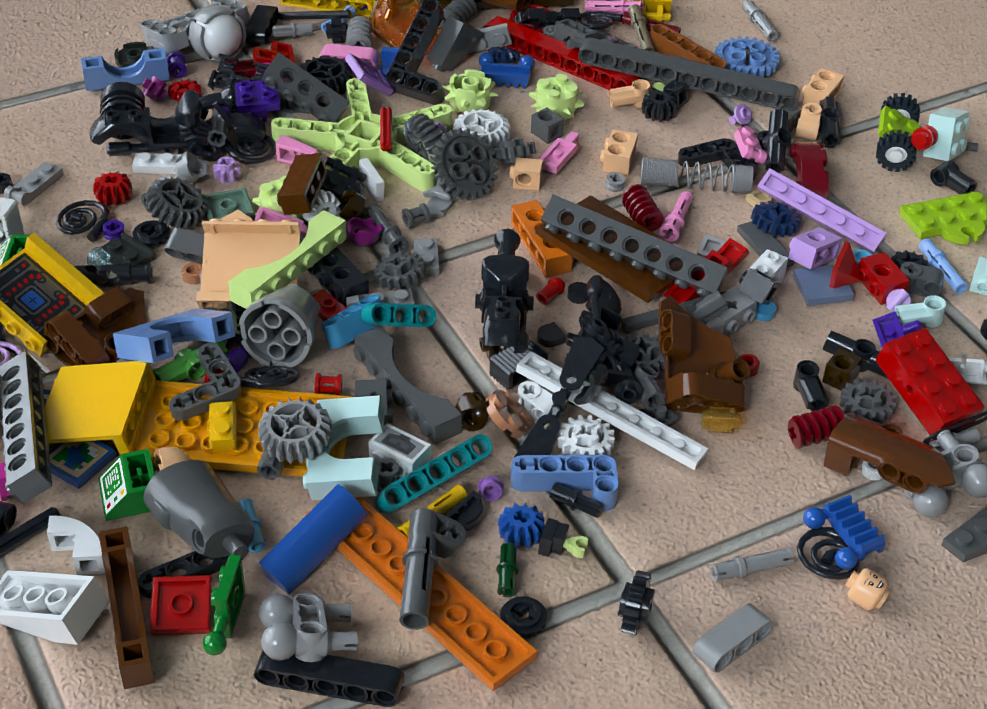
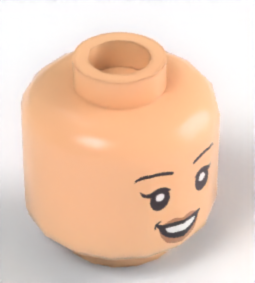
(867, 589)

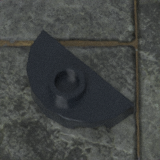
(468, 511)

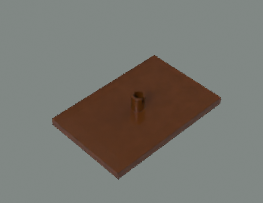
(637, 282)

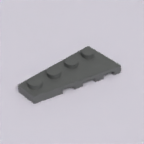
(969, 539)

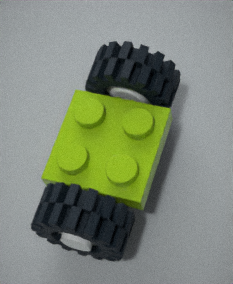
(897, 122)

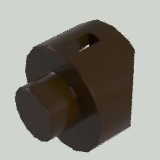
(354, 207)
(473, 408)

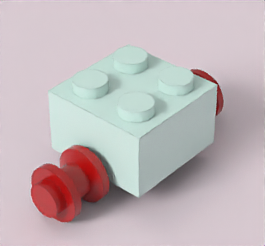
(943, 135)

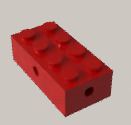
(928, 381)

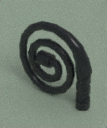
(599, 16)
(258, 145)
(76, 216)
(269, 377)
(828, 557)

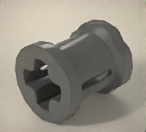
(409, 216)
(387, 472)

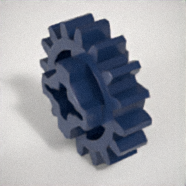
(776, 219)

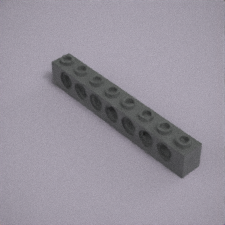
(561, 208)
(24, 428)

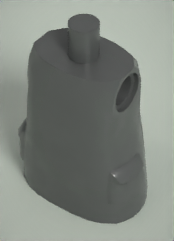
(199, 509)

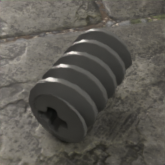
(460, 9)

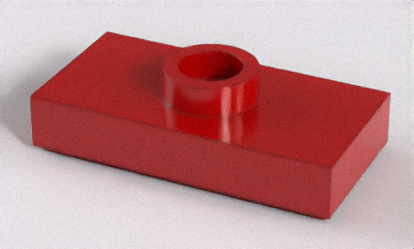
(328, 305)

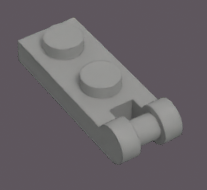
(34, 183)

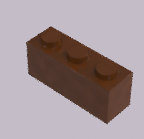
(302, 184)

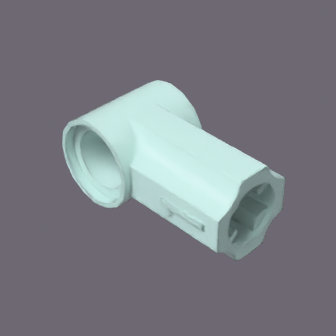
(928, 313)

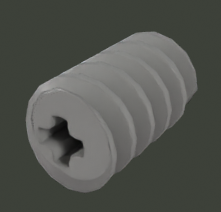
(359, 32)

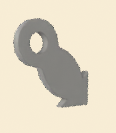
(439, 206)

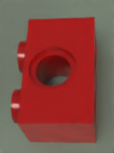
(881, 276)

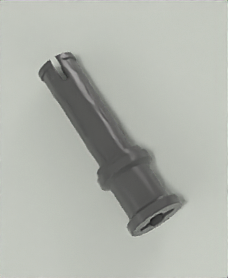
(391, 234)

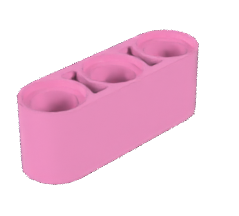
(342, 51)

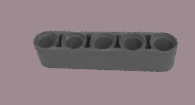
(185, 245)

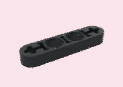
(187, 562)

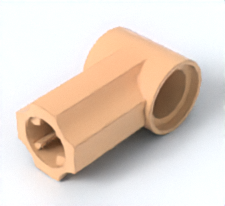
(629, 94)

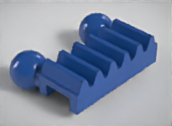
(507, 73)
(851, 527)

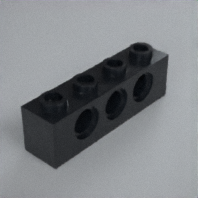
(339, 275)

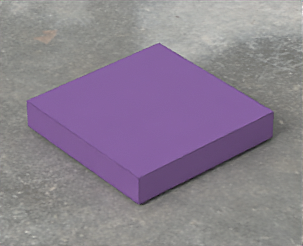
(369, 74)

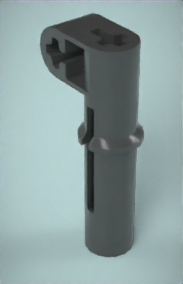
(428, 537)

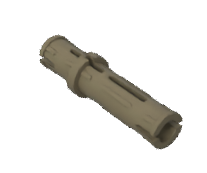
(639, 23)

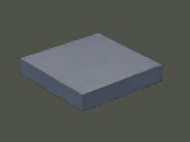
(815, 286)

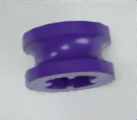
(112, 225)

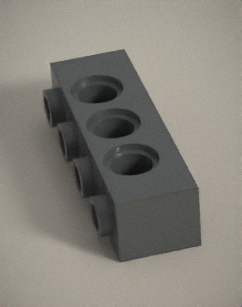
(301, 80)

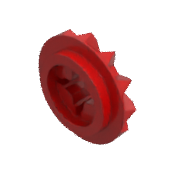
(177, 89)

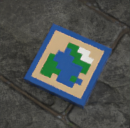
(79, 460)

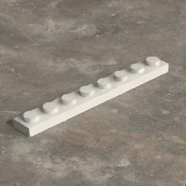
(618, 414)

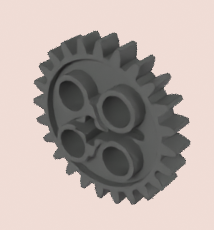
(464, 181)

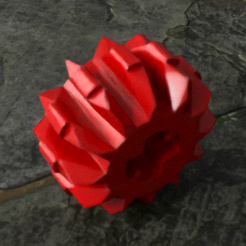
(112, 188)

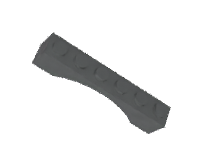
(433, 414)

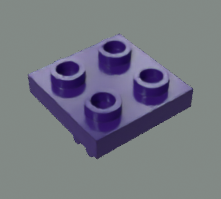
(256, 98)

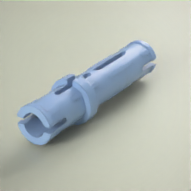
(938, 259)

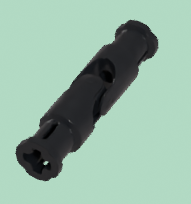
(125, 273)

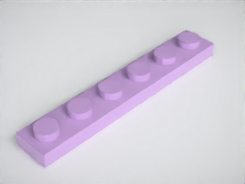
(822, 211)

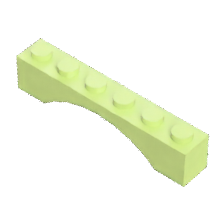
(323, 235)

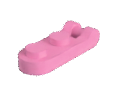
(749, 144)

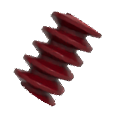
(642, 207)
(814, 426)

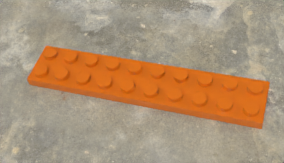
(456, 615)

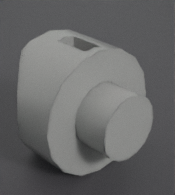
(190, 167)

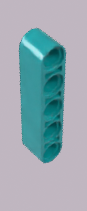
(425, 481)

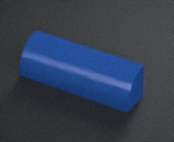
(313, 539)

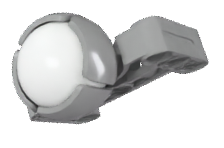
(209, 30)

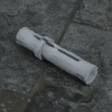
(757, 16)
(740, 566)

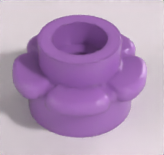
(493, 493)

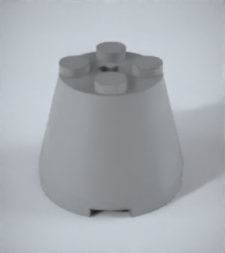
(280, 326)

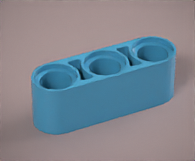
(348, 323)

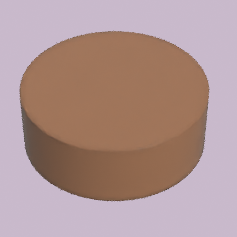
(191, 273)

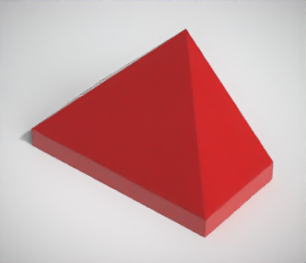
(845, 269)

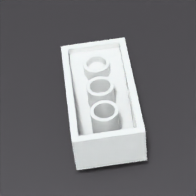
(51, 604)

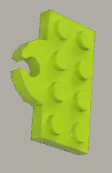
(949, 216)

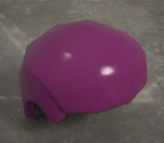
(363, 231)

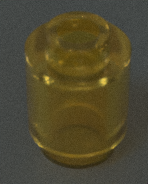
(720, 419)

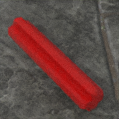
(386, 129)

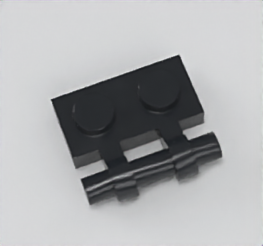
(336, 183)

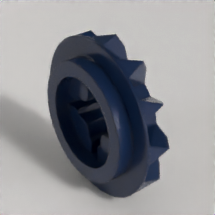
(504, 54)

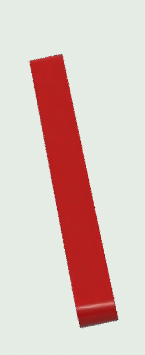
(556, 54)

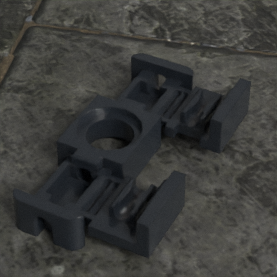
(542, 18)
(226, 74)

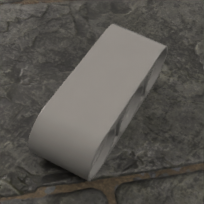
(732, 637)

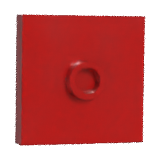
(181, 605)

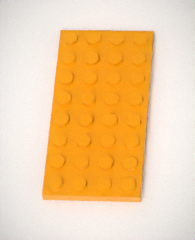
(192, 435)

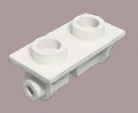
(972, 371)

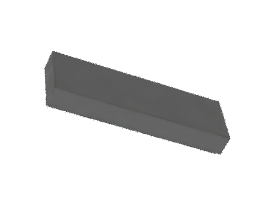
(761, 241)

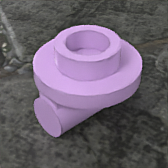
(742, 115)
(896, 298)

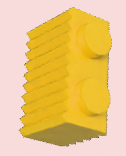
(222, 426)

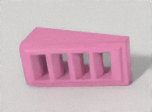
(286, 143)

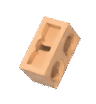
(821, 85)
(619, 152)

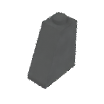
(453, 43)

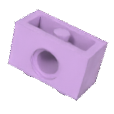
(814, 248)

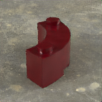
(810, 166)

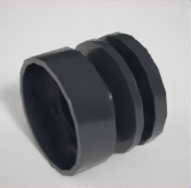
(121, 97)

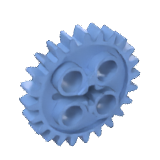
(761, 58)

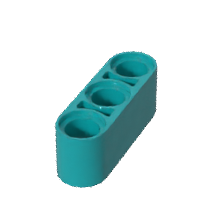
(388, 313)

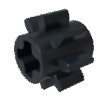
(336, 30)

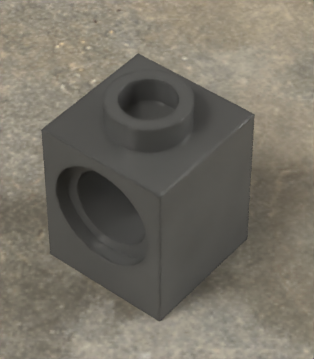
(547, 125)

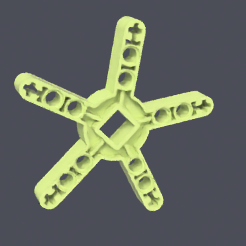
(359, 137)

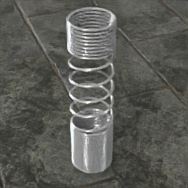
(664, 173)

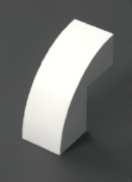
(74, 535)

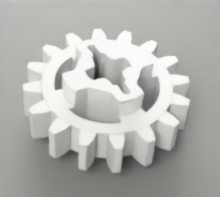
(585, 437)

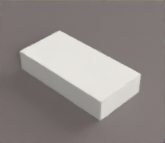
(373, 181)

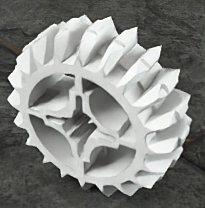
(485, 123)

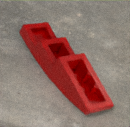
(729, 255)

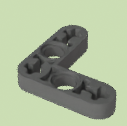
(215, 387)

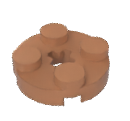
(508, 412)

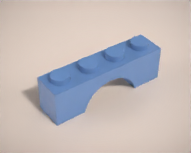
(100, 74)

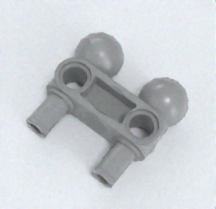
(966, 469)
(301, 627)

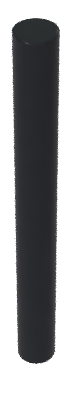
(314, 15)

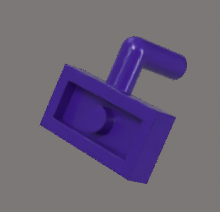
(889, 327)

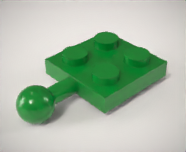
(228, 603)

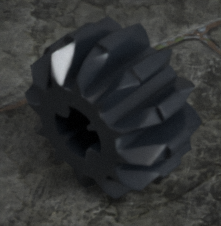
(659, 105)

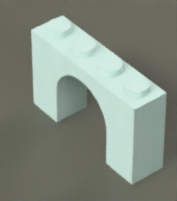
(356, 475)

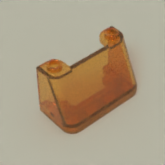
(393, 19)

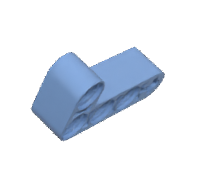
(575, 472)

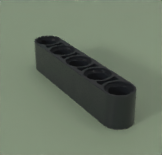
(334, 678)

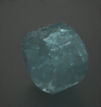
(97, 257)

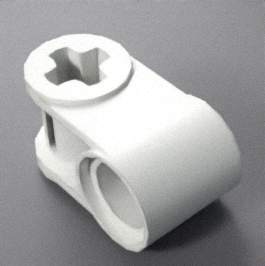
(537, 403)

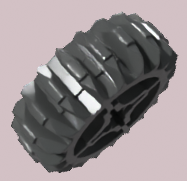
(422, 135)
(176, 202)

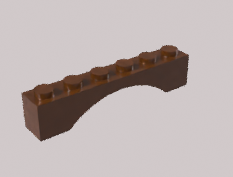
(126, 608)

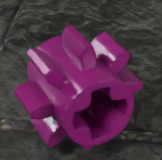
(154, 88)

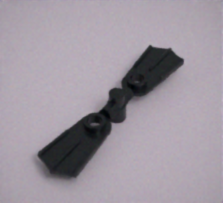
(578, 364)

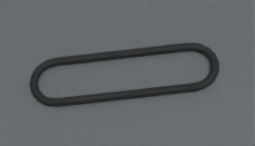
(927, 440)

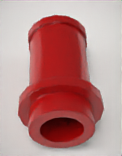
(554, 287)

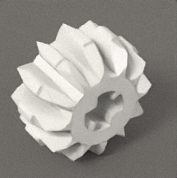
(324, 201)

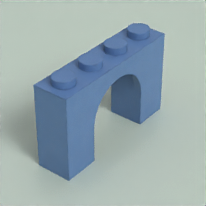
(154, 339)

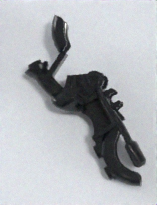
(179, 131)
(505, 294)
(619, 353)

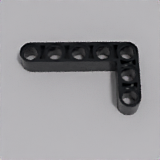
(407, 72)

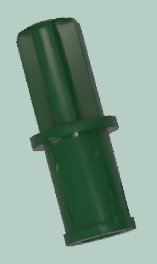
(507, 570)

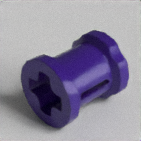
(174, 65)

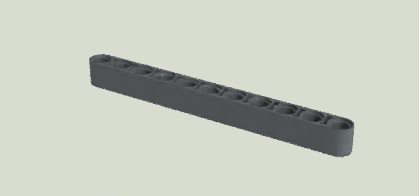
(680, 67)

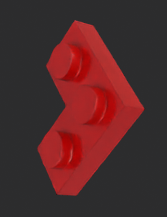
(267, 56)

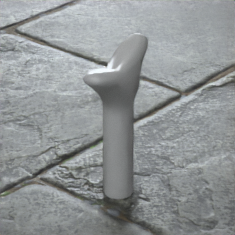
(437, 191)

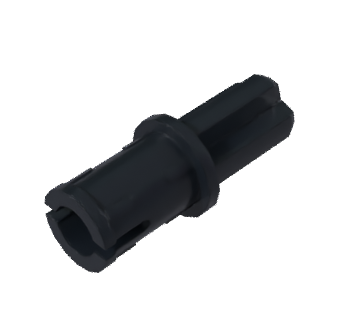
(576, 500)

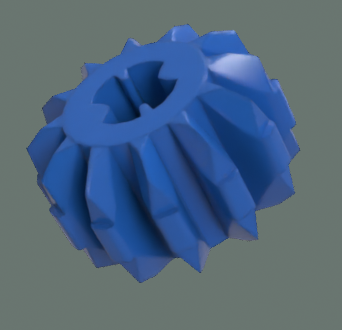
(521, 525)

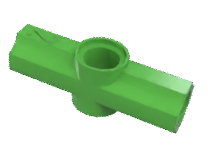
(184, 365)

